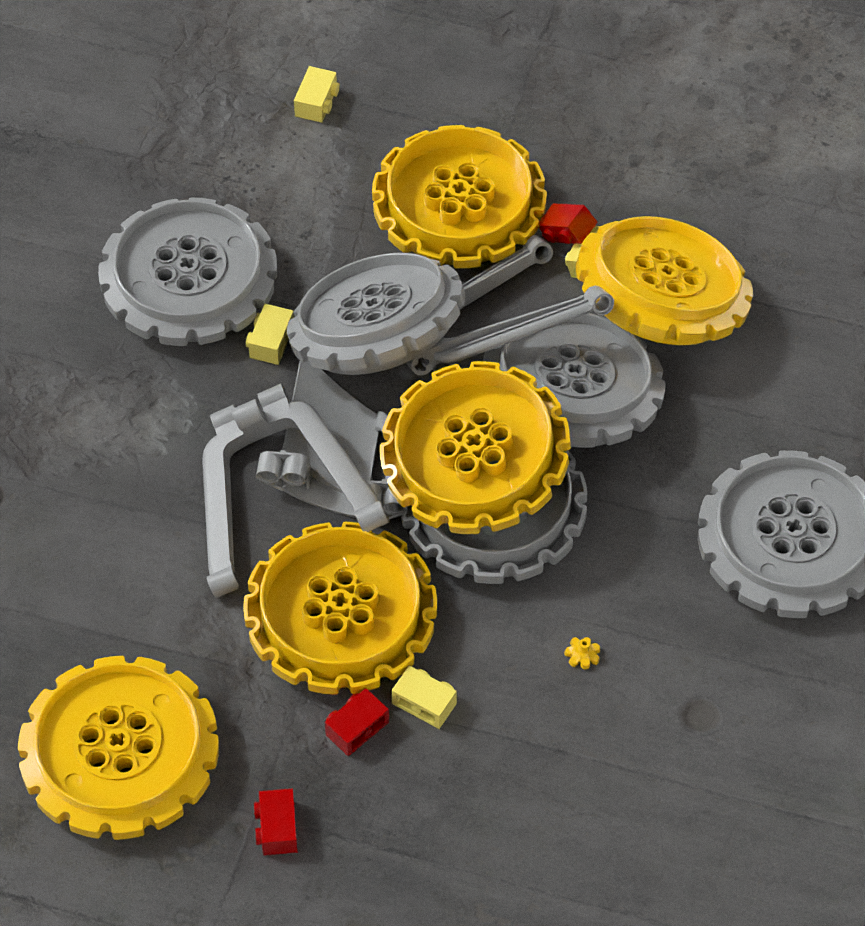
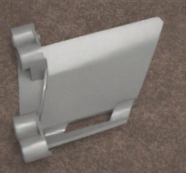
(354, 426)

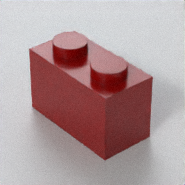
(567, 223)
(356, 721)
(277, 822)

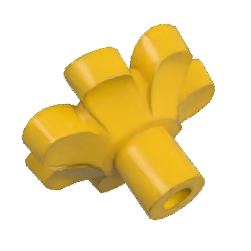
(582, 652)

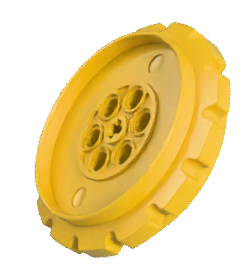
(459, 196)
(666, 280)
(490, 493)
(358, 653)
(102, 797)

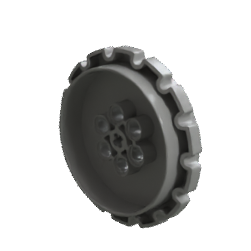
(187, 271)
(376, 313)
(595, 373)
(510, 551)
(749, 560)

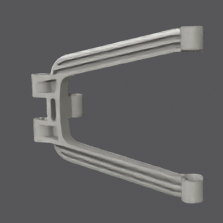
(464, 346)
(249, 423)

